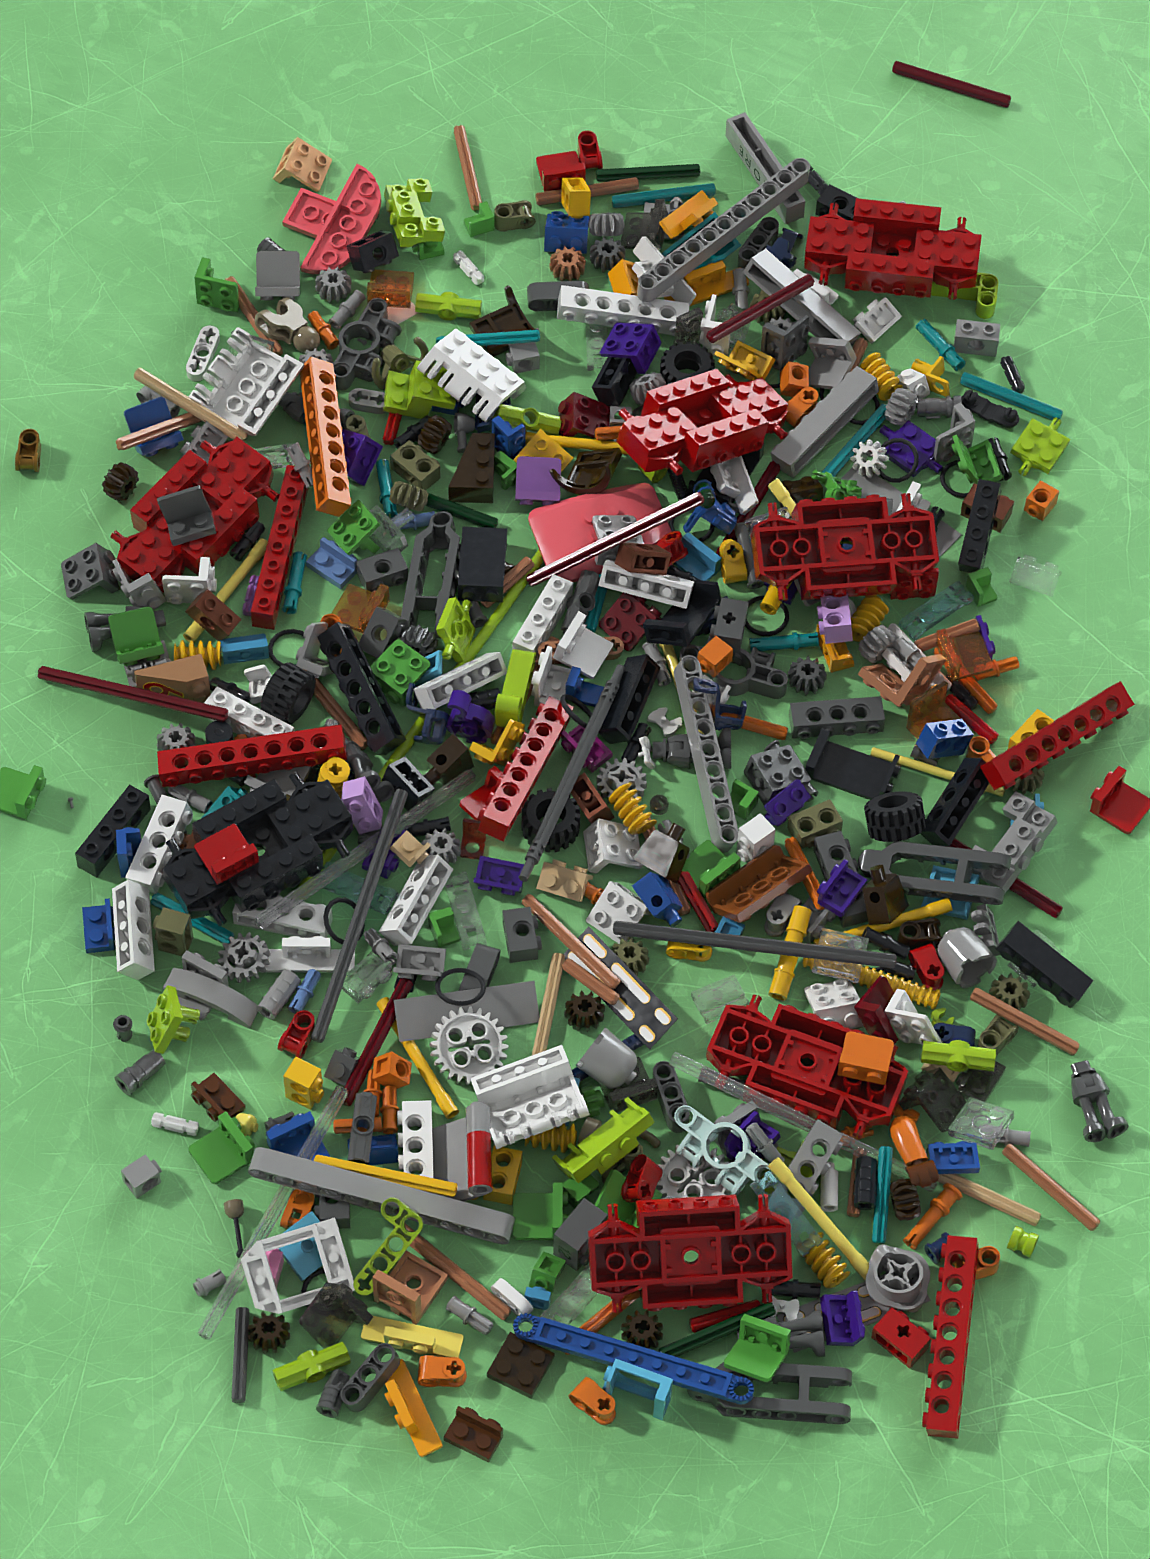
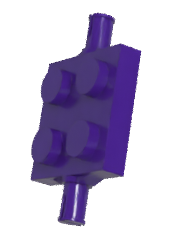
(903, 456)

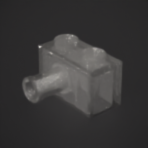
(388, 534)

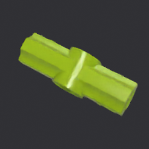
(448, 306)
(515, 416)
(958, 1056)
(311, 1366)

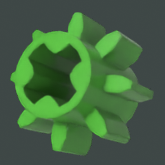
(850, 488)
(593, 1100)

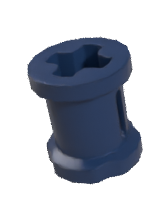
(934, 1250)

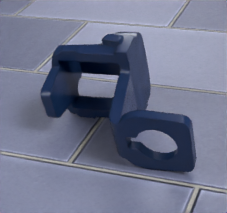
(783, 247)
(718, 708)
(431, 715)

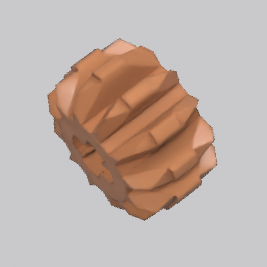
(567, 264)

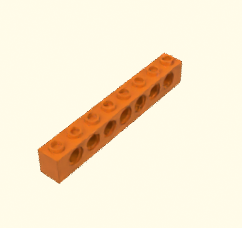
(325, 437)

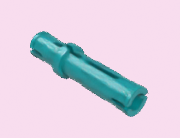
(944, 348)
(385, 485)
(293, 589)
(785, 642)

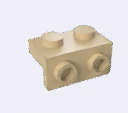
(563, 881)

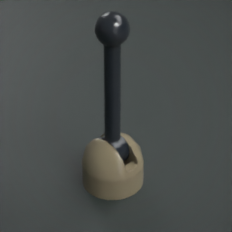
(234, 1209)

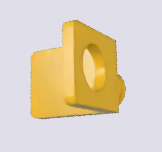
(933, 375)

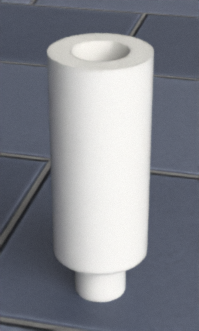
(829, 1190)

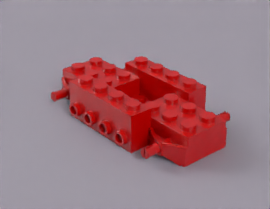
(892, 227)
(702, 422)
(231, 486)
(812, 548)
(772, 1057)
(654, 1261)

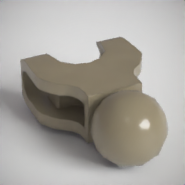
(288, 326)

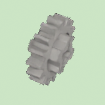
(618, 775)
(243, 956)

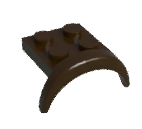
(502, 320)
(590, 471)

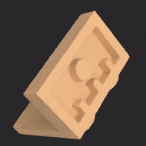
(303, 164)

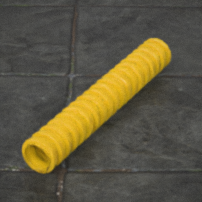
(916, 993)

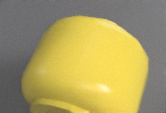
(248, 1123)

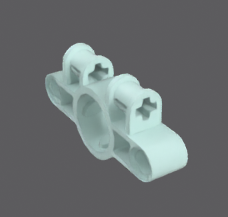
(701, 1133)

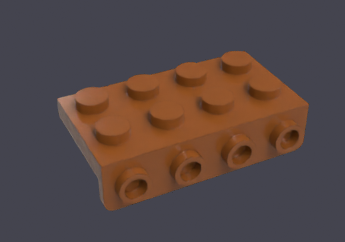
(756, 884)

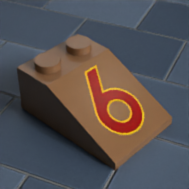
(179, 678)

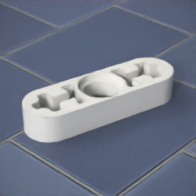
(201, 344)

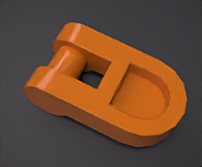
(299, 1202)

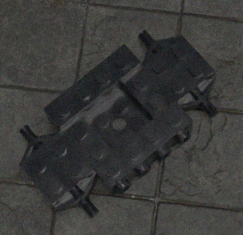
(289, 833)

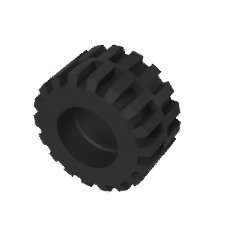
(685, 357)
(288, 693)
(895, 816)
(563, 833)

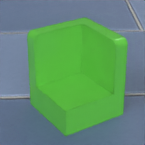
(480, 223)
(979, 585)
(743, 799)
(442, 927)
(578, 1192)

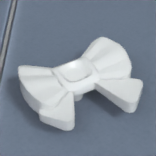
(669, 727)
(646, 749)
(790, 1308)

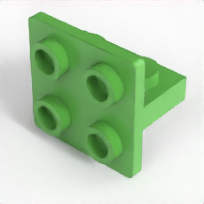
(354, 529)

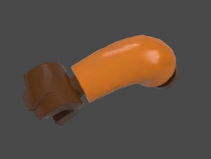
(909, 1145)

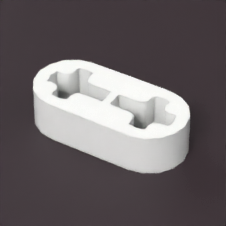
(511, 1297)

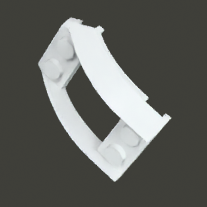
(260, 1276)

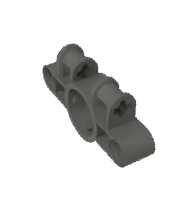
(372, 326)
(759, 676)

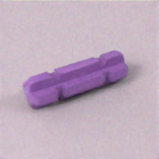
(250, 595)

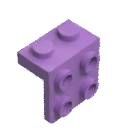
(535, 481)

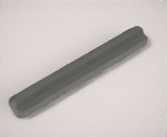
(240, 1355)

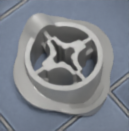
(895, 1287)

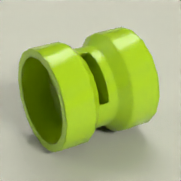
(1023, 1241)

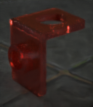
(470, 835)

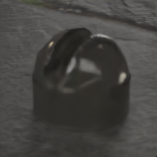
(655, 805)

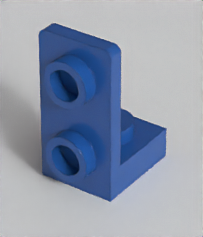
(583, 691)

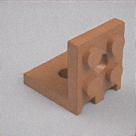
(891, 685)
(394, 1292)

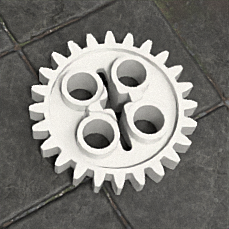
(463, 1026)
(681, 1167)

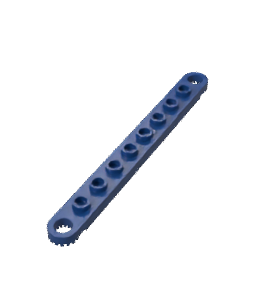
(607, 1349)

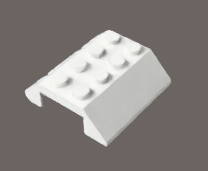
(473, 370)
(246, 385)
(530, 1096)

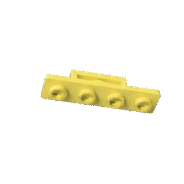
(413, 1337)

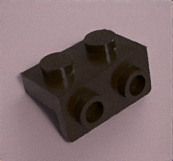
(804, 489)

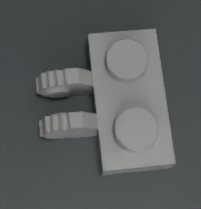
(986, 927)

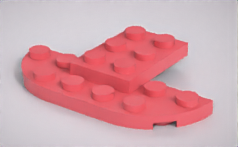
(335, 222)

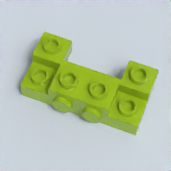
(407, 214)
(606, 1144)

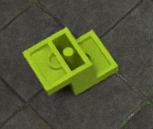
(415, 393)

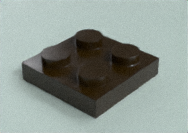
(520, 1365)

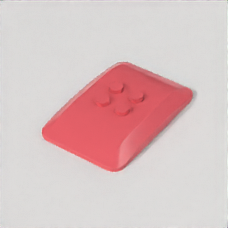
(569, 527)

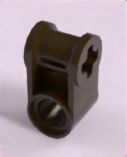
(923, 933)

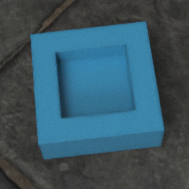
(730, 926)
(538, 1297)

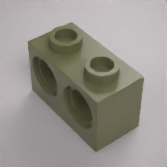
(415, 465)
(812, 820)
(173, 931)

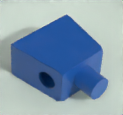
(659, 898)

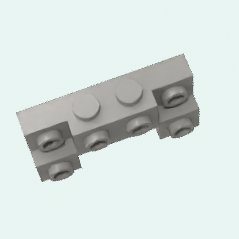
(1020, 841)

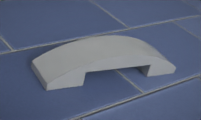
(213, 994)

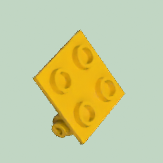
(544, 446)

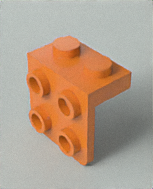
(865, 1057)

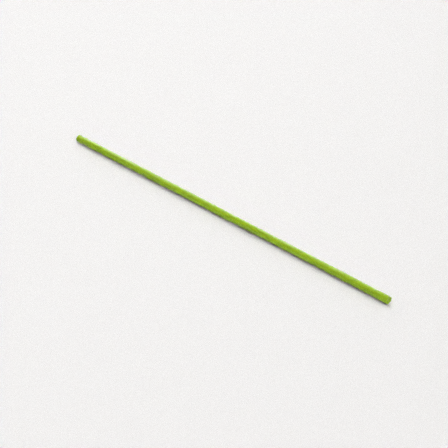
(473, 650)

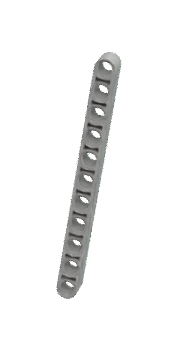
(723, 230)
(372, 1192)

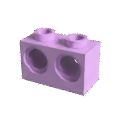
(836, 619)
(362, 805)

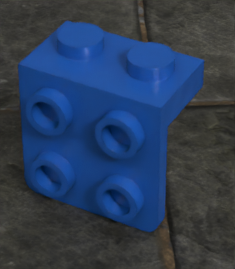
(565, 231)
(147, 415)
(292, 1135)

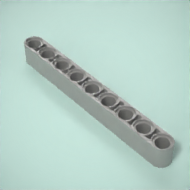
(703, 763)

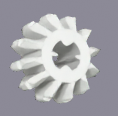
(866, 466)

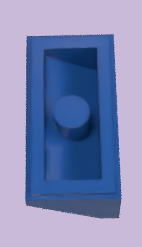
(383, 1149)

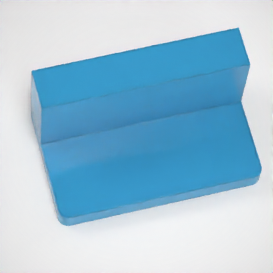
(699, 560)
(244, 648)

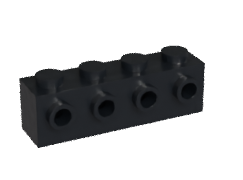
(630, 699)
(1044, 964)

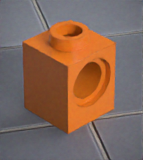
(793, 378)
(1041, 493)
(715, 656)
(391, 1070)

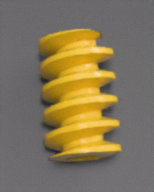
(885, 377)
(867, 616)
(209, 653)
(336, 772)
(630, 810)
(555, 1137)
(826, 1265)

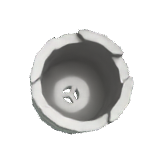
(965, 956)
(609, 1061)

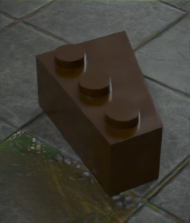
(475, 472)

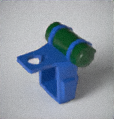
(711, 510)

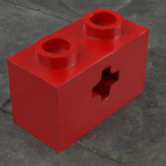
(904, 1348)

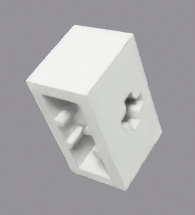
(754, 838)

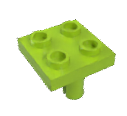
(166, 1019)

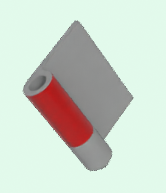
(464, 1153)

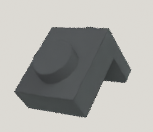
(341, 1065)

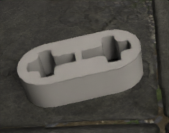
(368, 402)

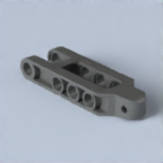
(438, 535)
(959, 889)
(790, 1409)

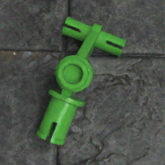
(831, 484)

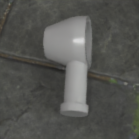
(463, 424)

